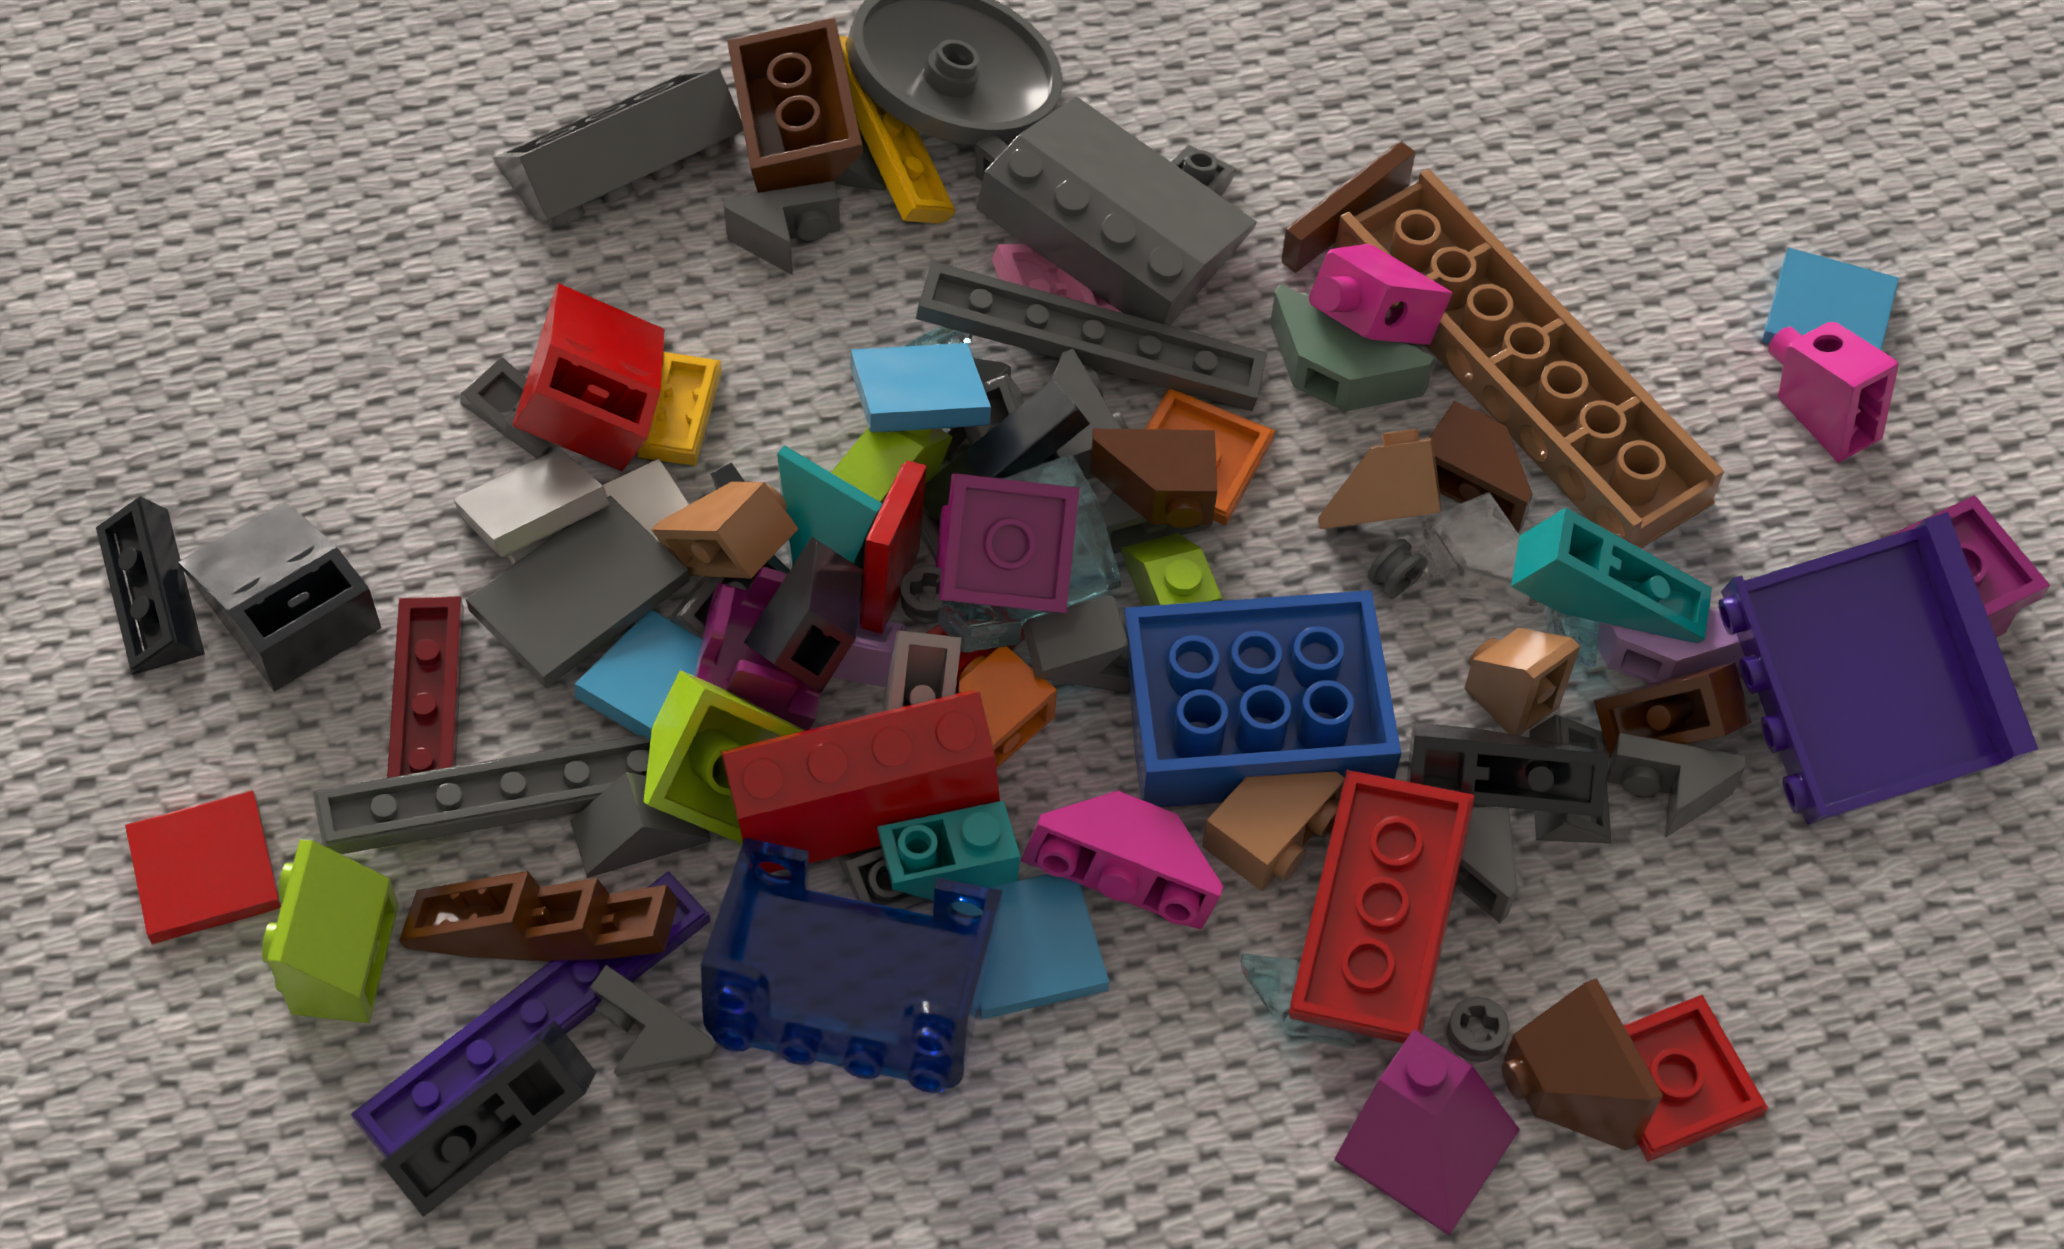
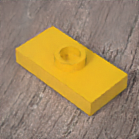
(682, 409)

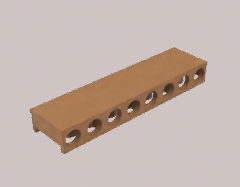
(1542, 369)

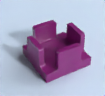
(1007, 543)
(1999, 567)
(740, 669)

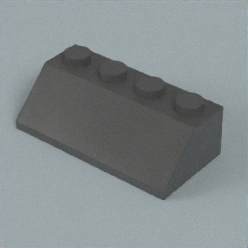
(622, 144)

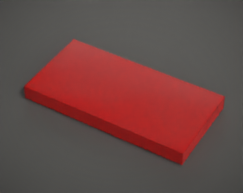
(1382, 907)

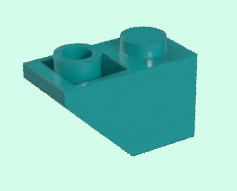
(957, 845)

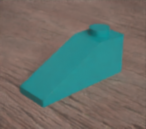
(1608, 580)

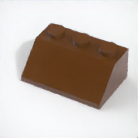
(795, 105)

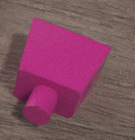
(1364, 282)
(1835, 386)

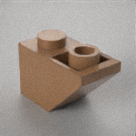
(1270, 820)

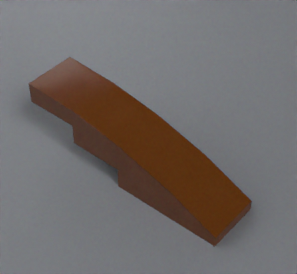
(522, 921)

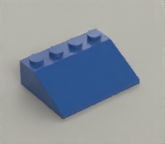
(1256, 693)

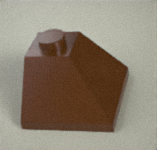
(1583, 1070)

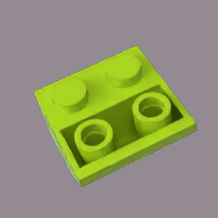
(330, 934)

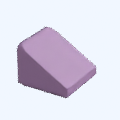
(869, 656)

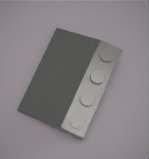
(1112, 212)

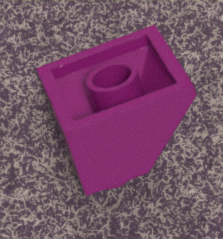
(1429, 1133)

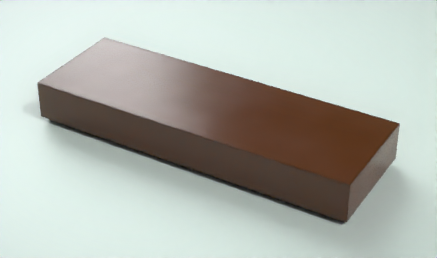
(1373, 184)

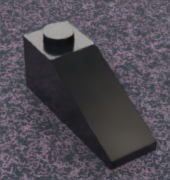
(1509, 769)
(490, 1118)

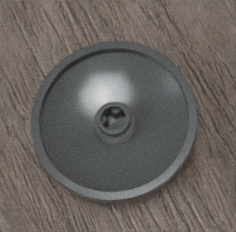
(954, 67)

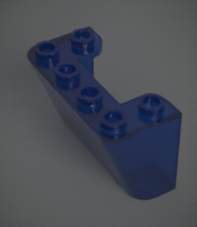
(845, 974)

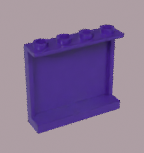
(1876, 671)

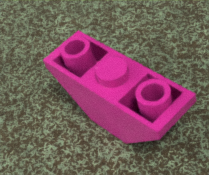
(1128, 855)

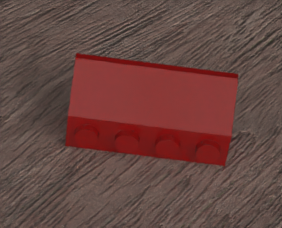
(845, 779)

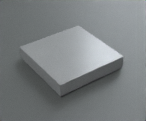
(531, 502)

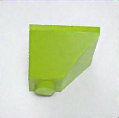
(685, 754)

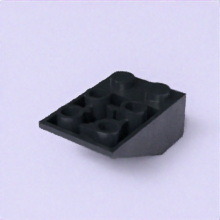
(283, 594)

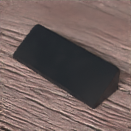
(1013, 445)
(155, 585)

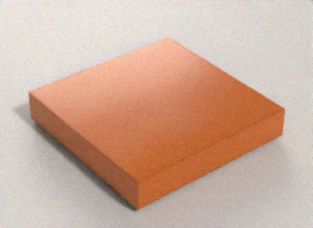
(1238, 444)

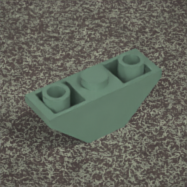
(1339, 363)

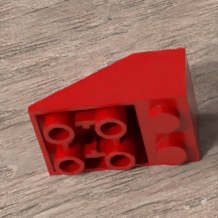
(593, 379)

